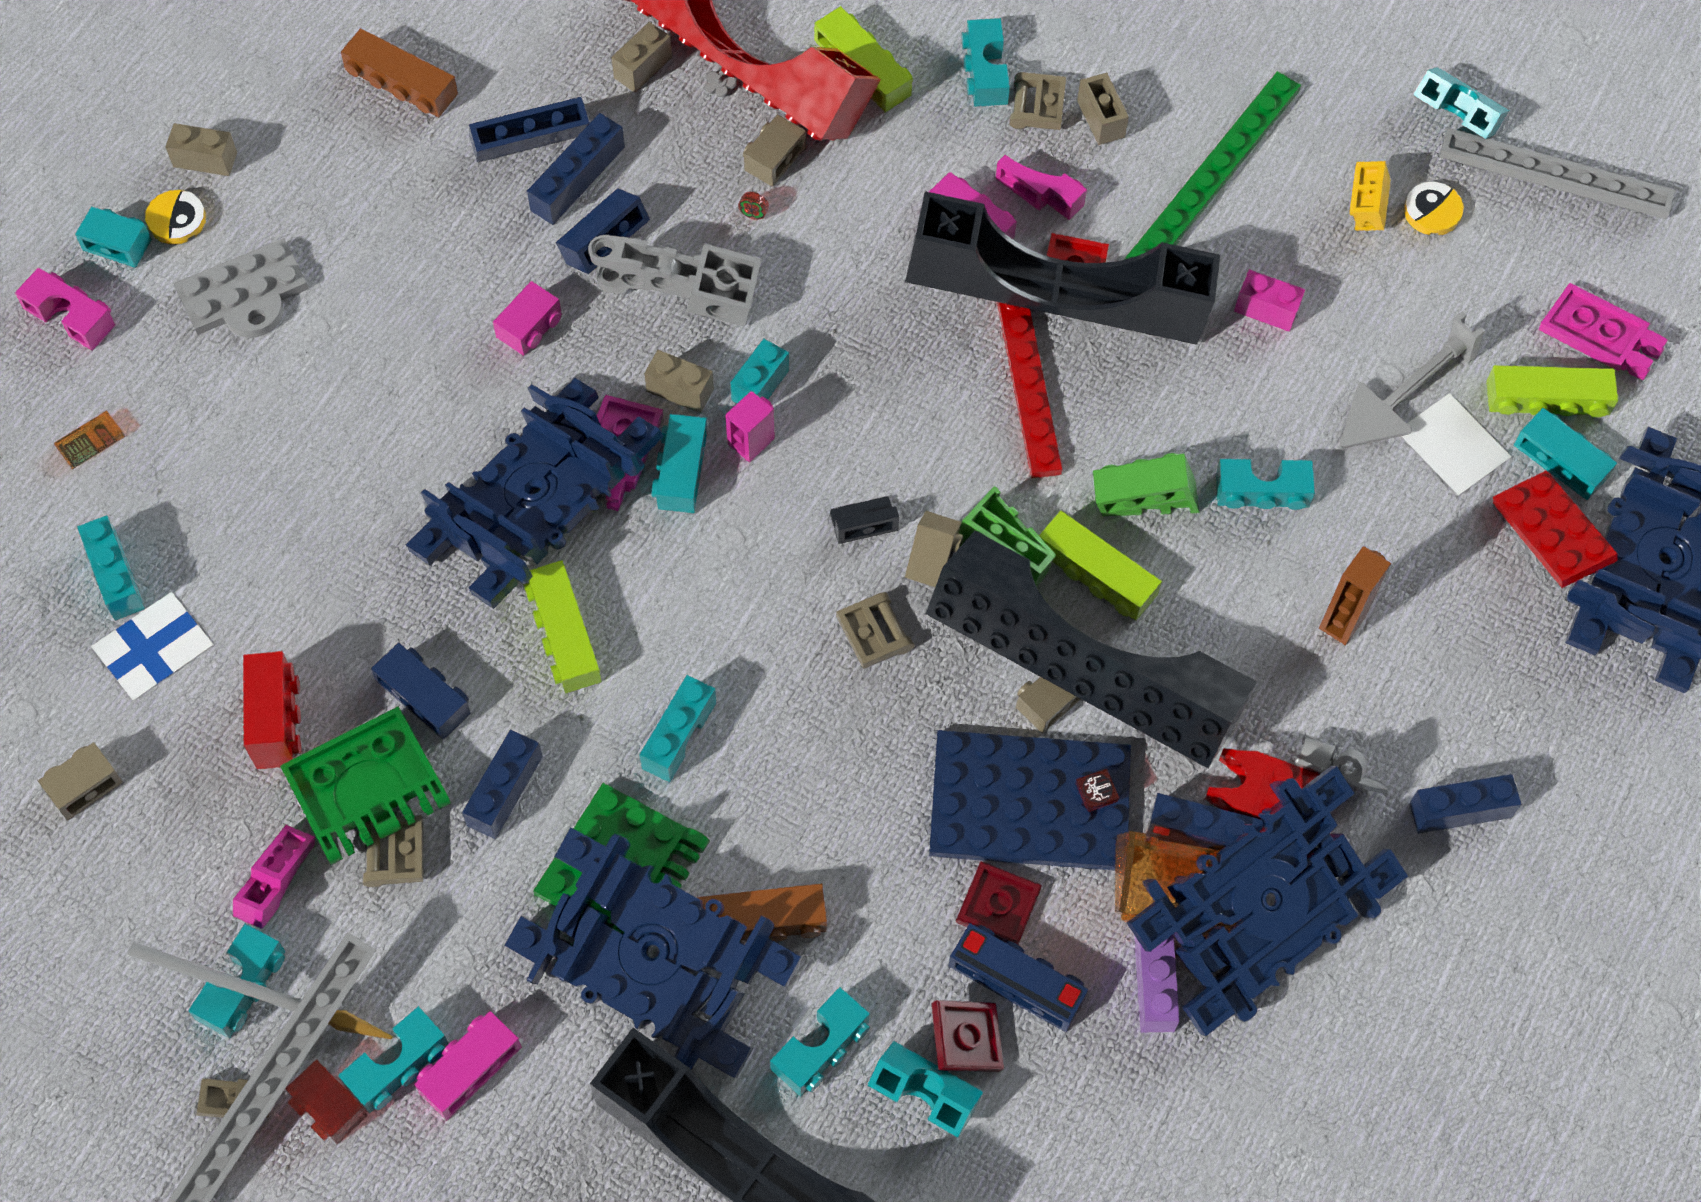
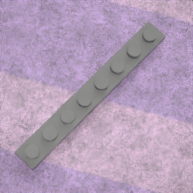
(1557, 173)

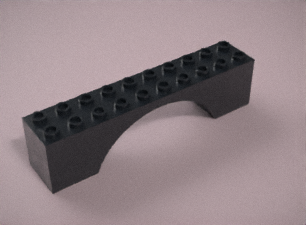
(1154, 293)
(1176, 700)
(696, 1130)

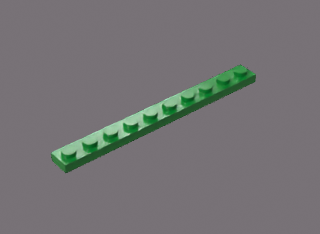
(1219, 164)

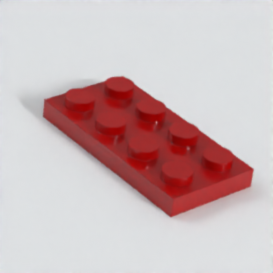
(1554, 529)

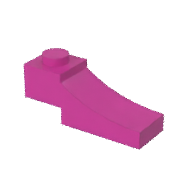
(1040, 189)
(271, 876)

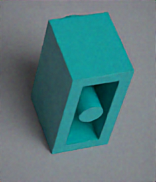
(113, 236)
(761, 372)

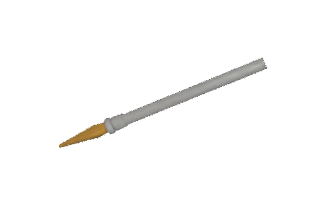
(340, 1021)

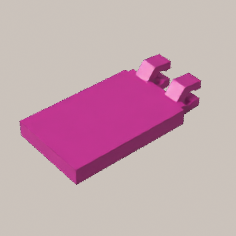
(1603, 331)
(615, 416)

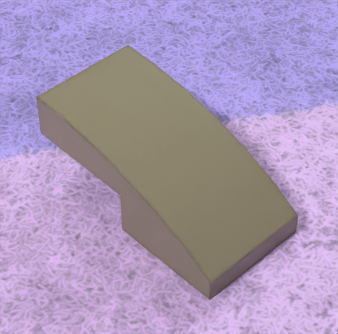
(218, 1096)

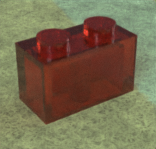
(325, 1102)

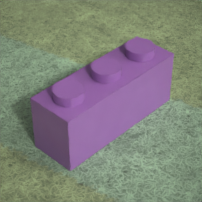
(1157, 987)

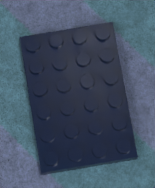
(1021, 800)

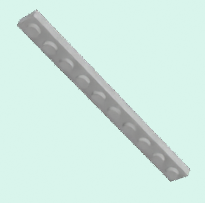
(274, 1072)

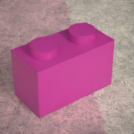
(1269, 300)
(527, 318)
(750, 426)

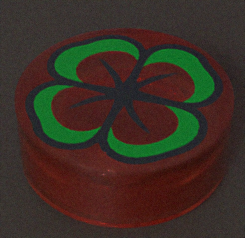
(753, 205)

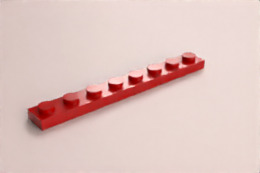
(1030, 391)

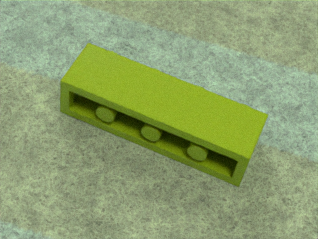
(843, 32)
(1553, 388)
(1100, 566)
(563, 627)

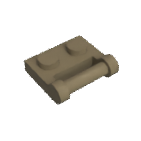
(1047, 105)
(866, 634)
(404, 855)

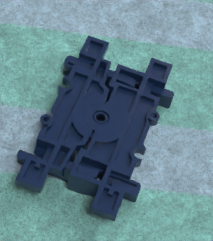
(500, 519)
(1639, 534)
(1295, 862)
(619, 963)

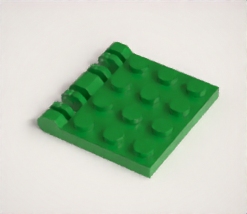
(362, 780)
(651, 838)

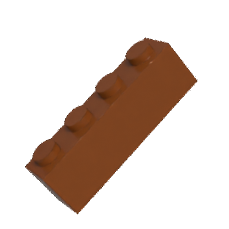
(399, 73)
(1354, 594)
(792, 910)

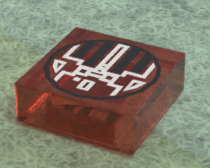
(1097, 790)

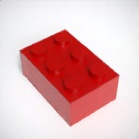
(270, 709)

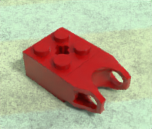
(1256, 774)

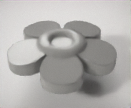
(719, 83)

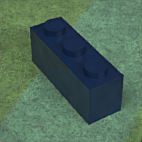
(616, 215)
(421, 690)
(502, 784)
(1465, 803)

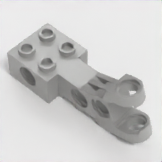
(716, 282)

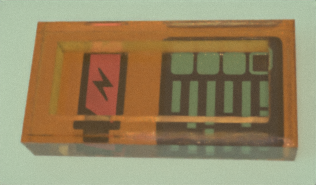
(89, 439)

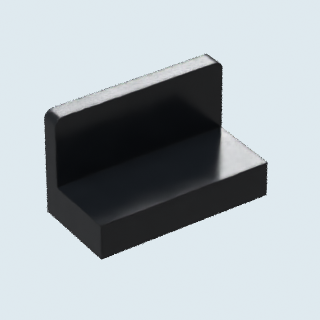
(864, 519)

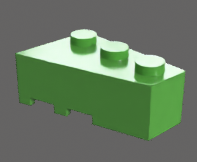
(1146, 485)
(1002, 525)

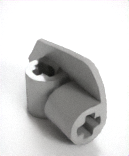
(1320, 756)

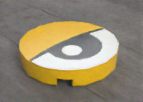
(1433, 208)
(175, 216)

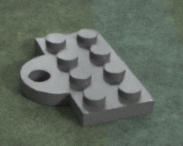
(242, 290)

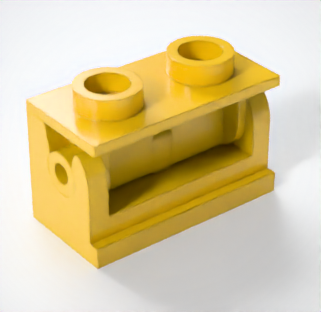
(1370, 195)

